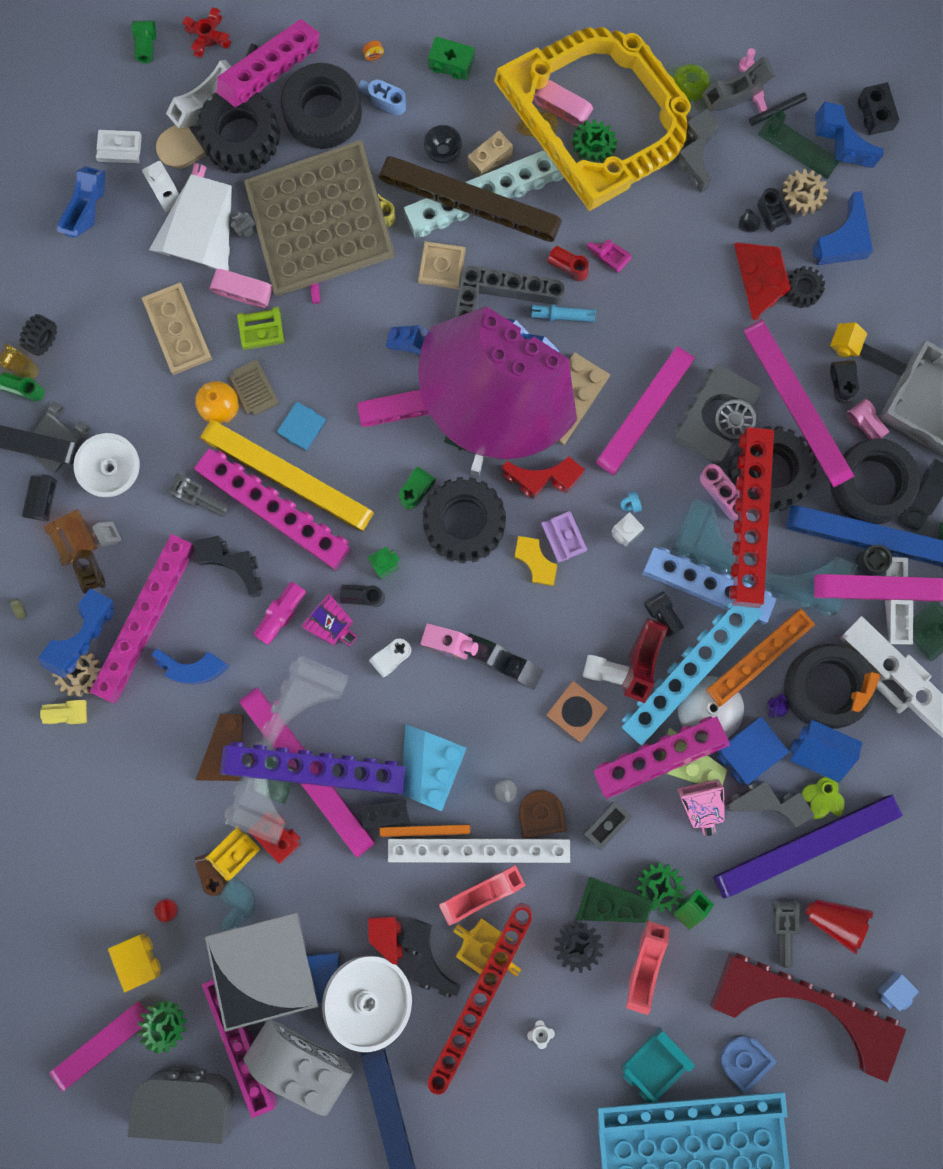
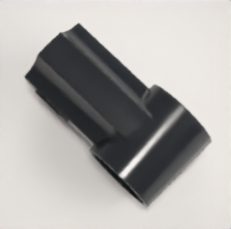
(360, 595)
(661, 609)

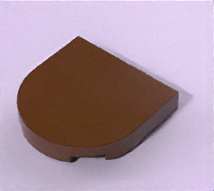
(541, 814)

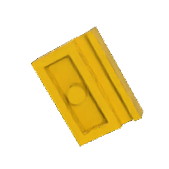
(233, 854)

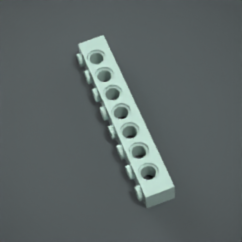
(490, 181)

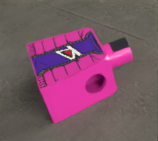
(330, 623)

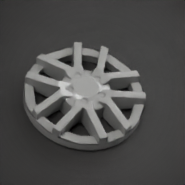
(735, 418)

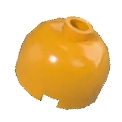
(217, 402)

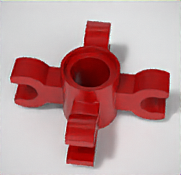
(206, 25)

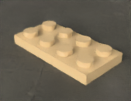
(177, 328)
(587, 384)

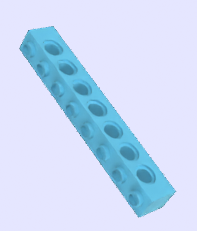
(642, 732)

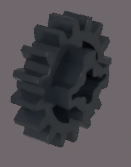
(587, 941)

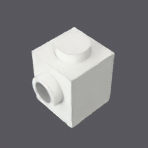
(627, 530)

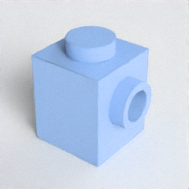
(897, 992)

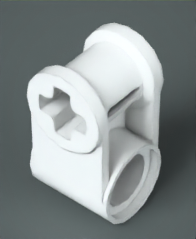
(387, 660)

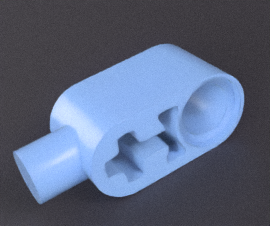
(382, 96)

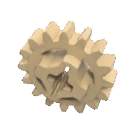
(804, 192)
(79, 681)

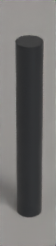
(782, 107)

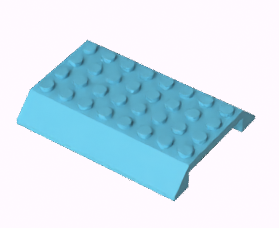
(696, 1134)

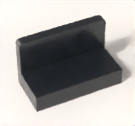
(39, 497)

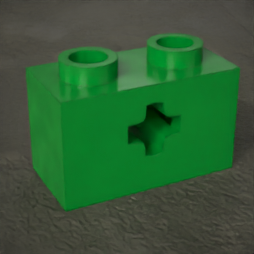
(451, 58)

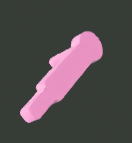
(744, 64)

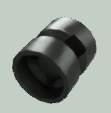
(874, 560)

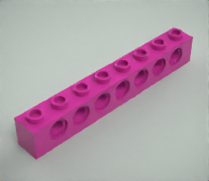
(213, 461)
(143, 619)

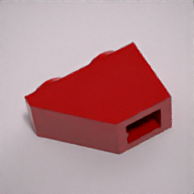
(384, 936)

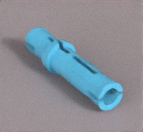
(563, 313)

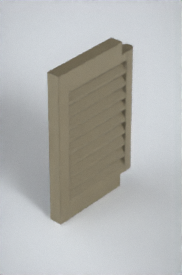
(253, 388)

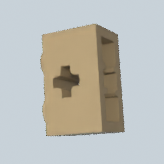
(490, 155)

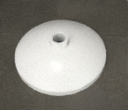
(97, 455)
(697, 704)

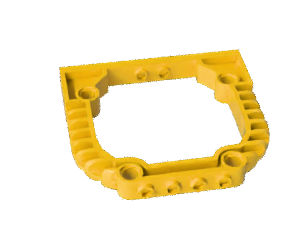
(588, 179)

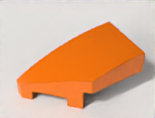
(868, 687)

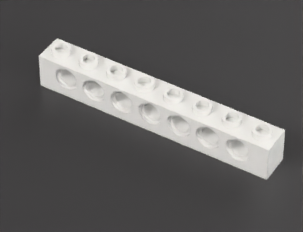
(479, 850)

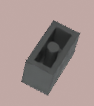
(607, 825)

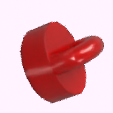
(166, 910)

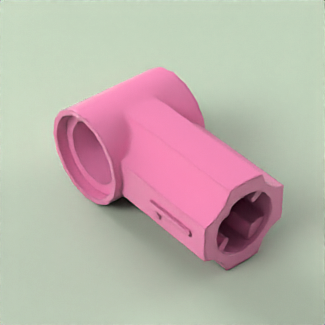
(865, 417)

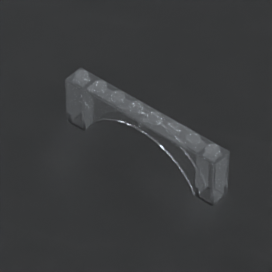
(307, 686)

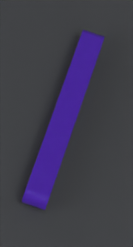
(807, 846)

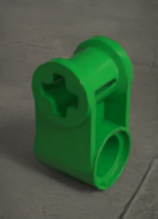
(418, 485)

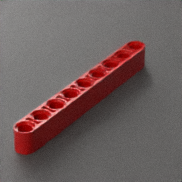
(476, 1008)

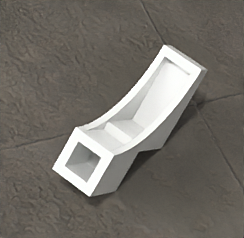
(185, 108)

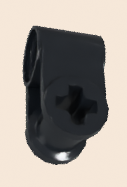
(775, 213)
(844, 376)

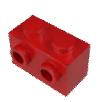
(286, 846)

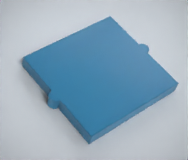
(301, 426)

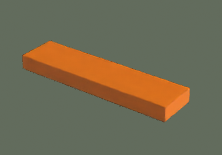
(424, 830)

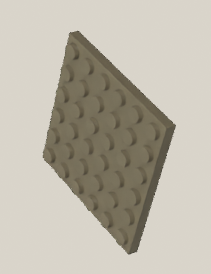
(319, 218)

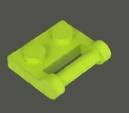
(261, 334)

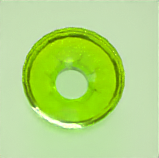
(694, 89)

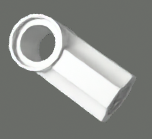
(600, 669)

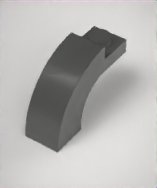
(739, 89)

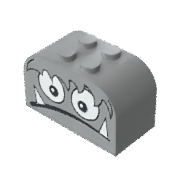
(297, 1067)

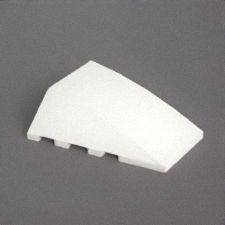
(198, 224)

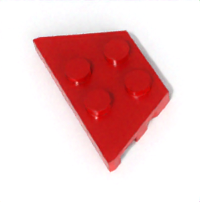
(762, 275)

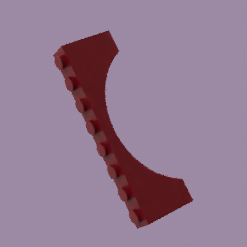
(873, 1037)

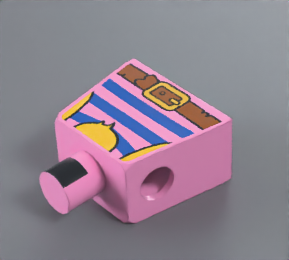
(448, 642)

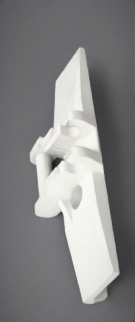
(905, 672)

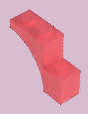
(482, 894)
(646, 967)

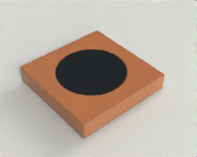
(576, 711)

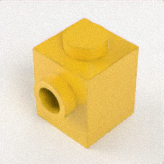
(848, 339)

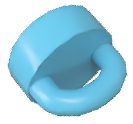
(634, 501)

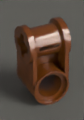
(209, 875)

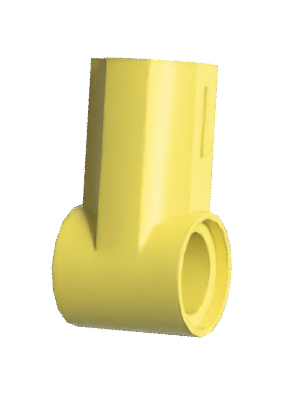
(70, 712)

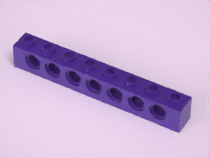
(392, 773)

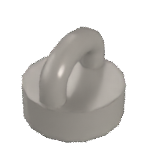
(505, 790)

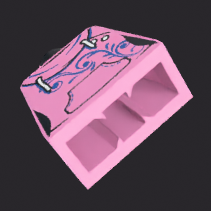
(704, 805)

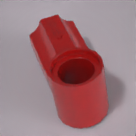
(567, 262)

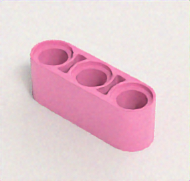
(563, 103)
(241, 288)
(714, 486)

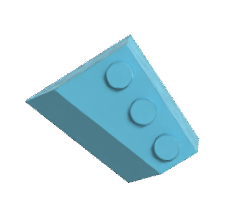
(429, 767)

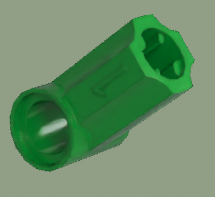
(144, 35)
(20, 386)

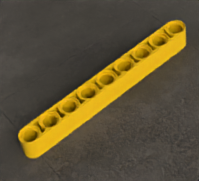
(287, 475)

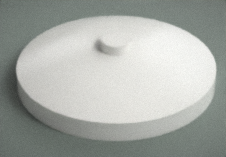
(366, 1003)

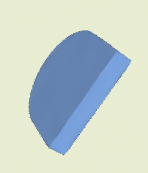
(745, 1061)

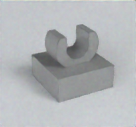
(106, 534)

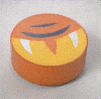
(373, 50)

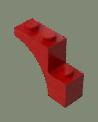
(532, 482)

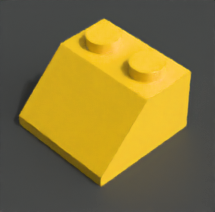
(135, 962)

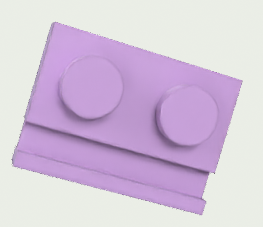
(564, 537)

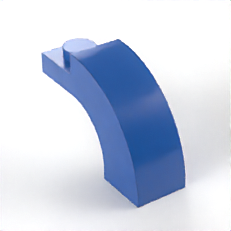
(197, 673)

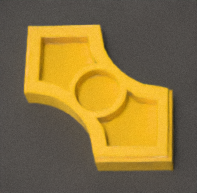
(529, 552)

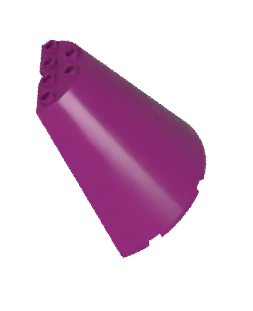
(494, 386)

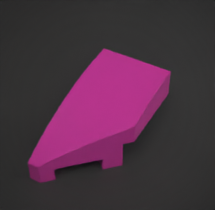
(610, 254)

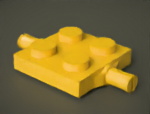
(478, 946)

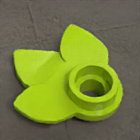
(823, 802)

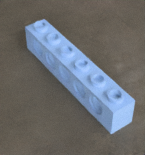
(655, 570)

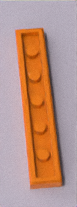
(760, 657)

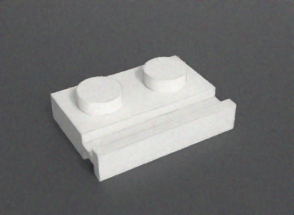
(118, 146)

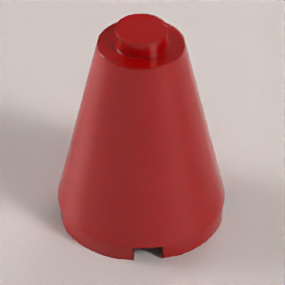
(841, 922)

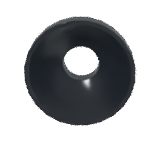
(439, 136)

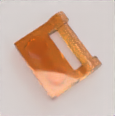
(76, 533)

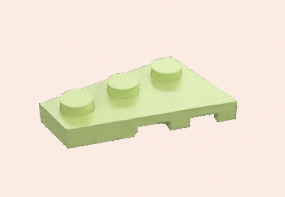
(698, 771)

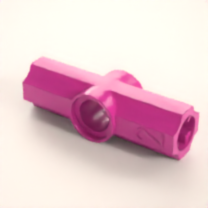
(279, 613)

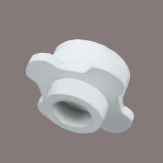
(534, 1034)

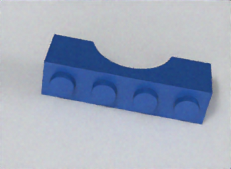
(62, 655)

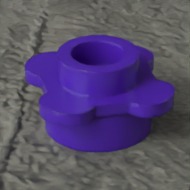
(778, 706)

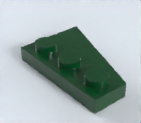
(611, 903)

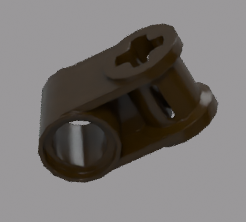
(88, 575)

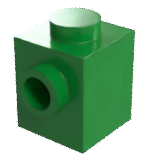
(384, 562)
(689, 912)

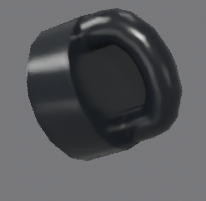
(749, 221)

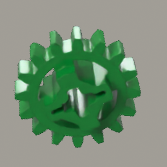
(594, 141)
(663, 876)
(162, 1027)

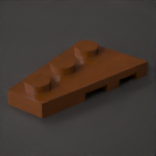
(227, 730)

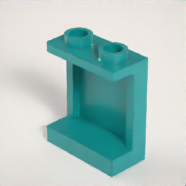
(656, 1066)

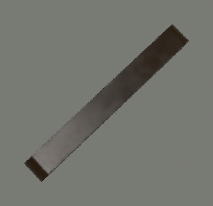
(470, 199)

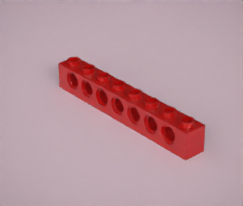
(761, 441)

